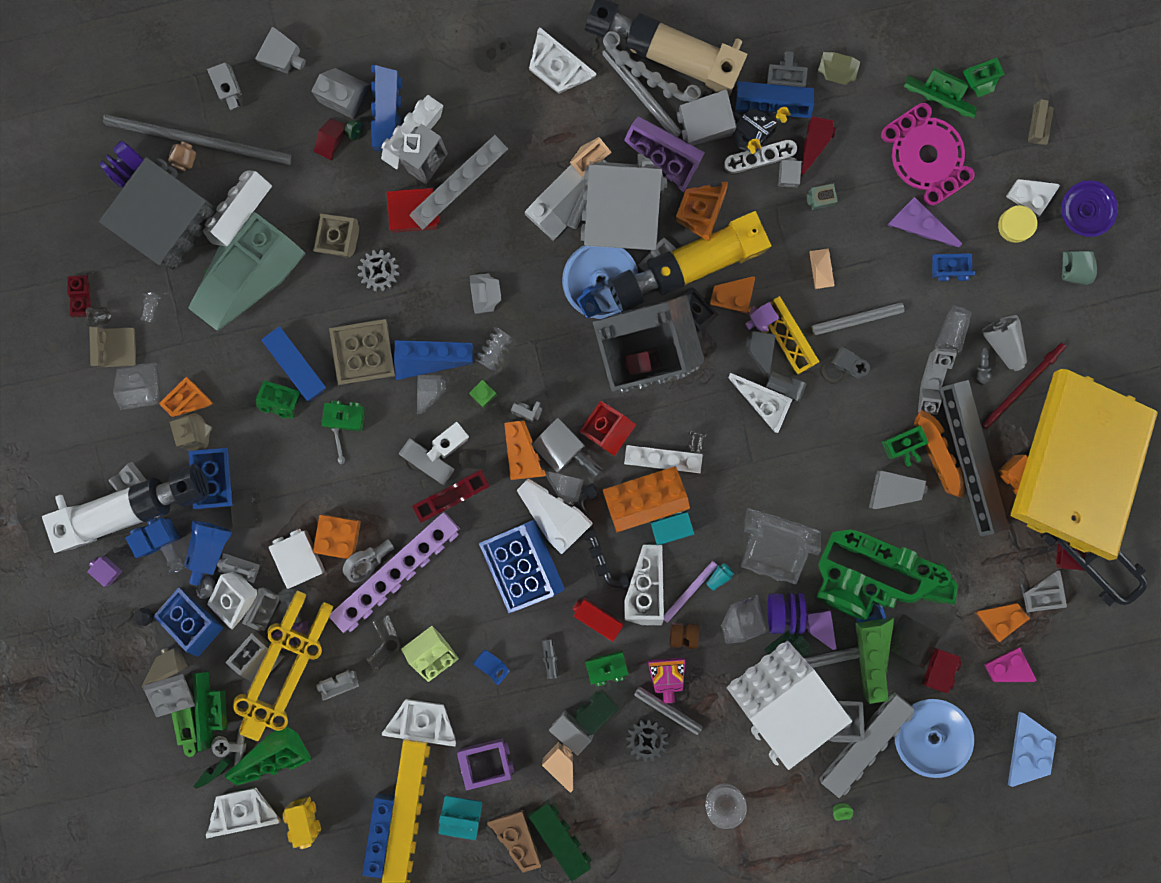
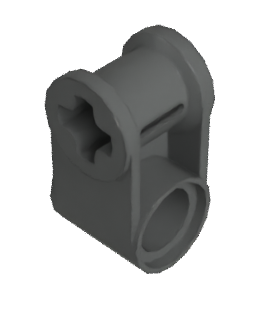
(847, 362)

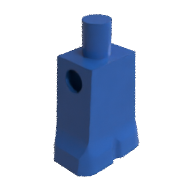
(205, 549)

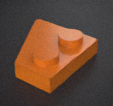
(733, 295)
(185, 399)

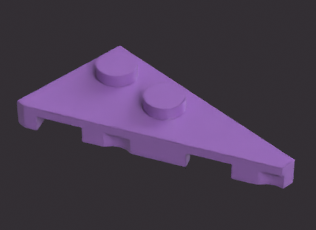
(918, 220)

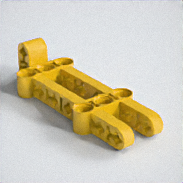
(252, 724)

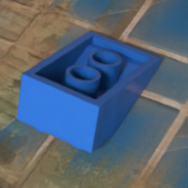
(188, 622)

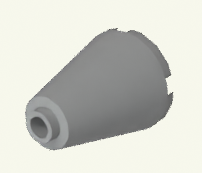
(1007, 341)

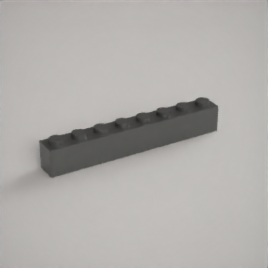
(974, 458)

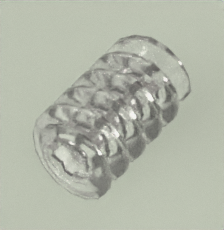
(495, 349)

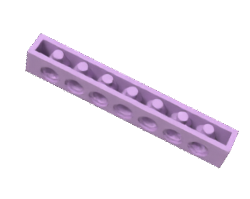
(341, 616)

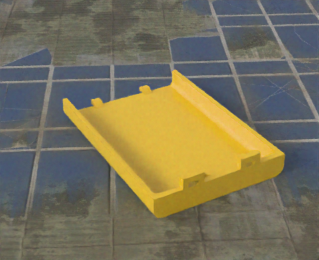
(1084, 464)

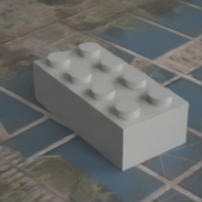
(430, 155)

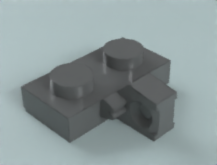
(787, 73)

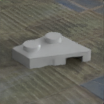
(1046, 594)

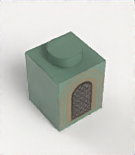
(822, 196)

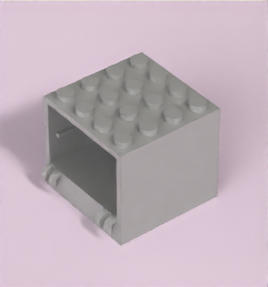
(621, 205)

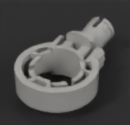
(370, 558)

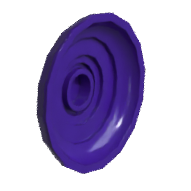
(1089, 208)

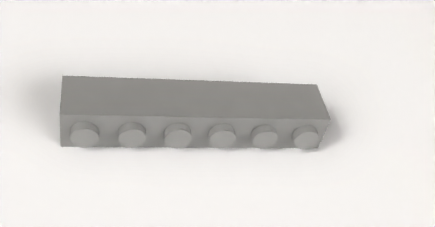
(458, 182)
(857, 755)

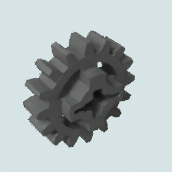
(639, 746)

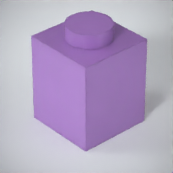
(104, 570)

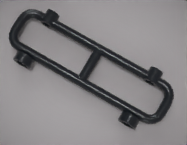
(1109, 595)

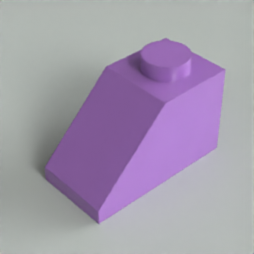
(820, 625)

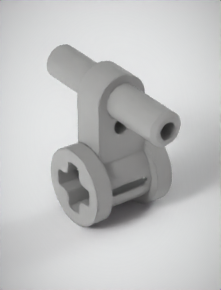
(238, 747)

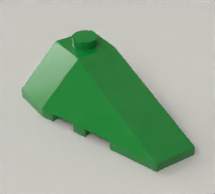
(274, 753)

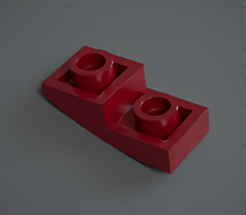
(79, 294)

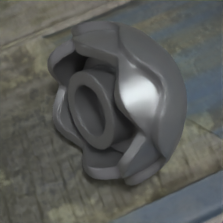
(206, 587)

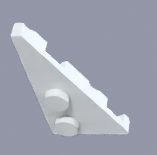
(767, 403)

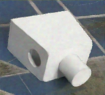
(454, 436)

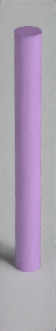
(690, 591)

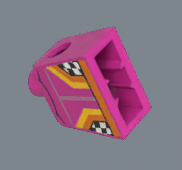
(667, 676)

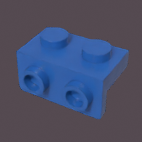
(952, 266)

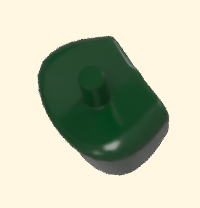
(353, 129)

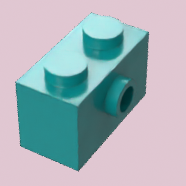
(672, 527)

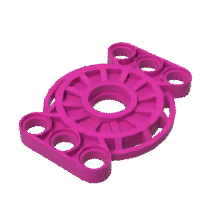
(924, 173)

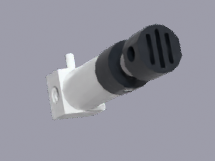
(140, 503)

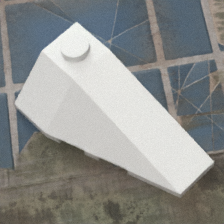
(556, 203)
(556, 519)
(645, 594)

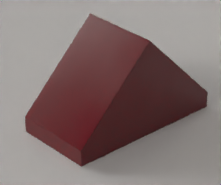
(329, 138)

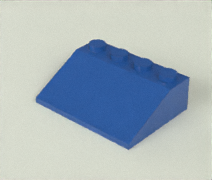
(522, 566)

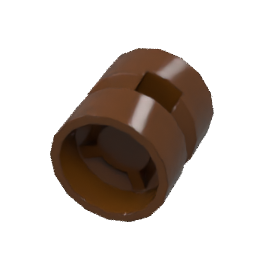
(684, 635)

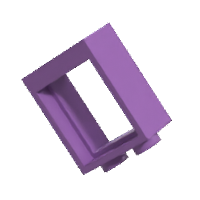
(466, 768)

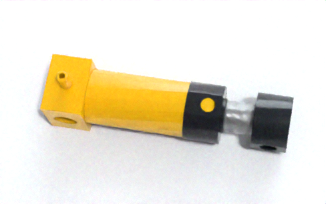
(672, 270)

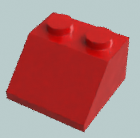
(607, 428)

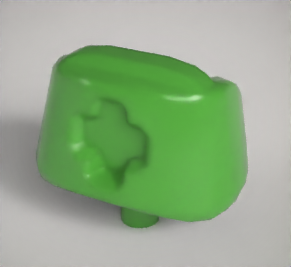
(842, 811)

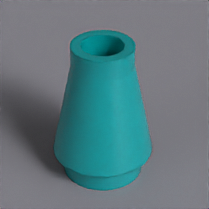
(720, 576)

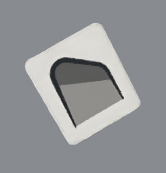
(411, 143)

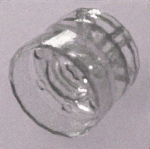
(731, 815)

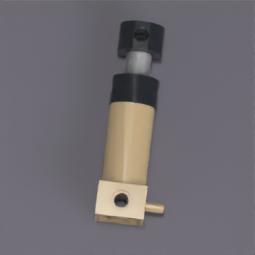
(670, 46)

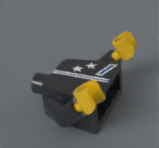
(757, 127)

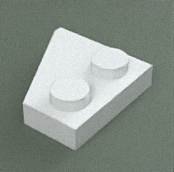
(1032, 194)

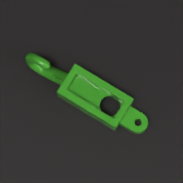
(186, 719)

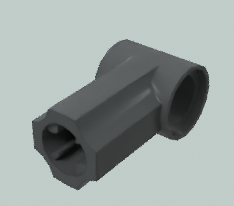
(789, 387)

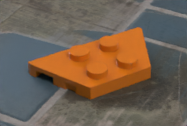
(701, 208)

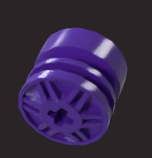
(123, 166)
(786, 613)

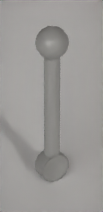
(341, 460)

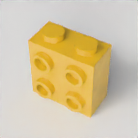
(301, 822)

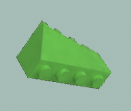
(874, 650)

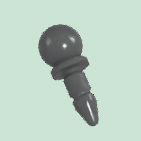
(984, 375)

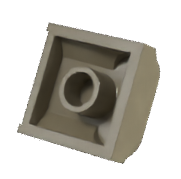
(336, 235)

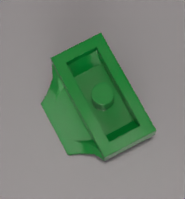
(984, 76)

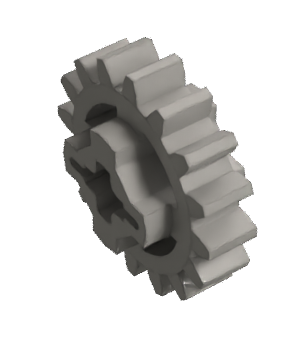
(383, 264)

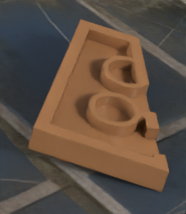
(518, 839)

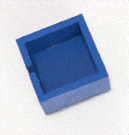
(150, 539)

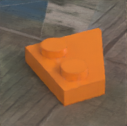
(1003, 619)

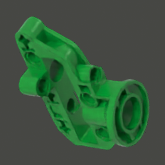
(849, 590)

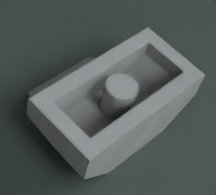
(484, 292)

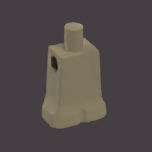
(191, 432)

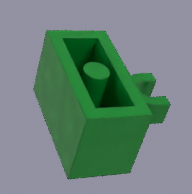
(343, 416)
(905, 443)
(606, 668)

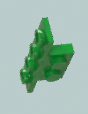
(943, 89)
(209, 710)

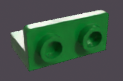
(277, 399)

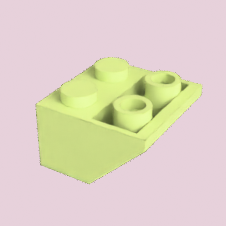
(429, 654)

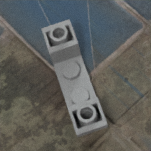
(933, 378)

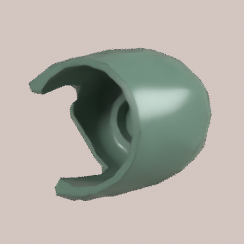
(1079, 267)

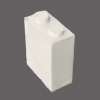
(296, 558)

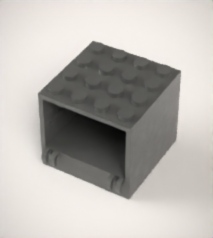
(158, 214)
(659, 325)

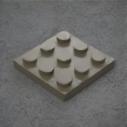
(362, 352)

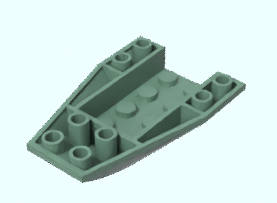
(244, 272)

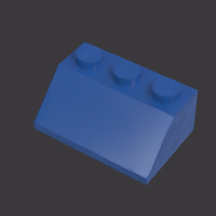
(217, 472)

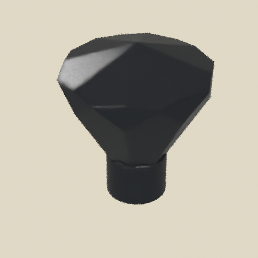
(143, 616)

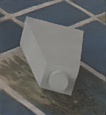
(895, 489)

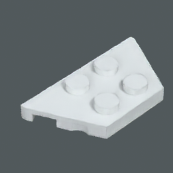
(557, 65)
(421, 722)
(240, 812)

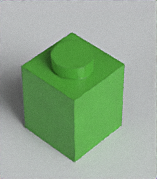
(483, 394)

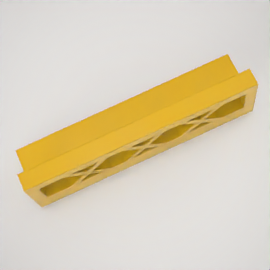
(796, 334)

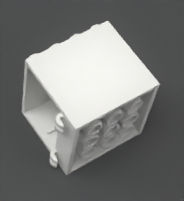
(788, 705)

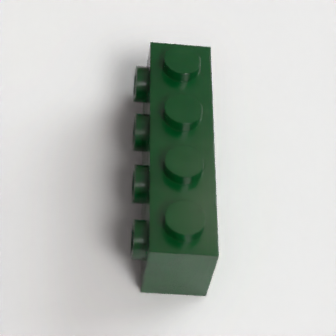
(560, 841)

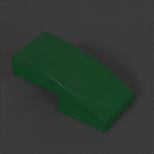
(210, 774)

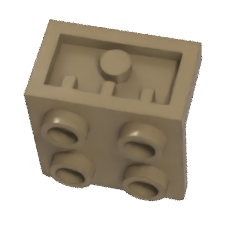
(112, 347)

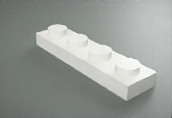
(663, 459)

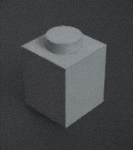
(789, 173)

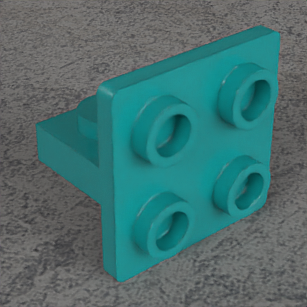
(460, 817)

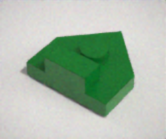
(947, 595)

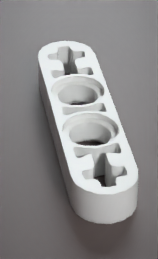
(761, 159)

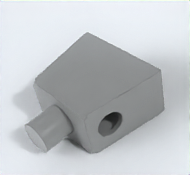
(279, 53)
(222, 77)

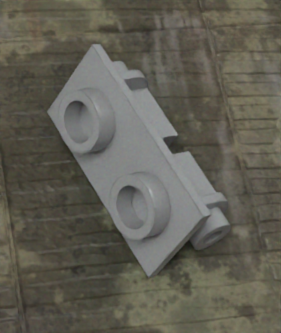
(240, 566)
(342, 683)

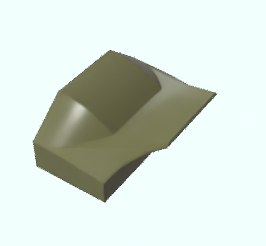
(838, 67)

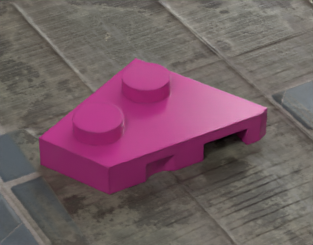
(1010, 667)

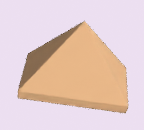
(591, 151)
(821, 268)

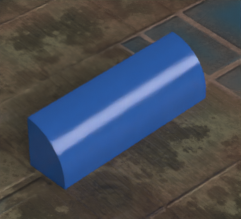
(773, 97)
(293, 364)

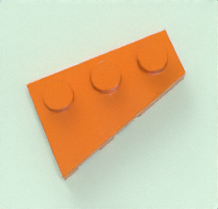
(521, 455)

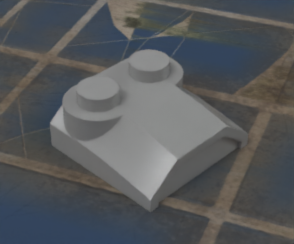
(855, 730)

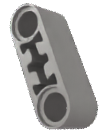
(417, 456)

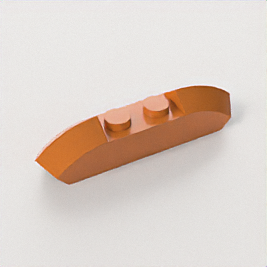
(943, 462)

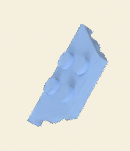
(1031, 751)

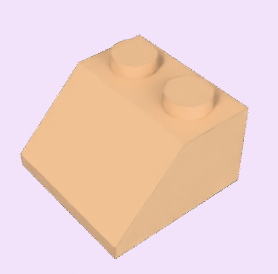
(560, 765)

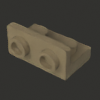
(1040, 123)

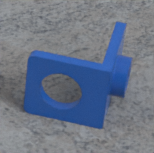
(587, 296)
(491, 666)

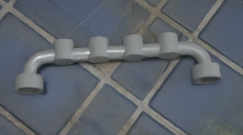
(611, 41)

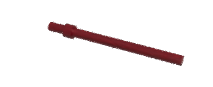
(1049, 359)

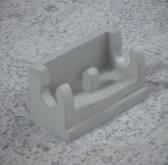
(261, 609)
(570, 732)

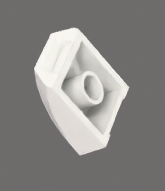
(232, 598)

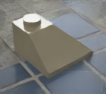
(166, 665)

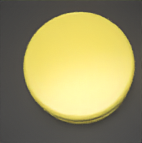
(1017, 224)

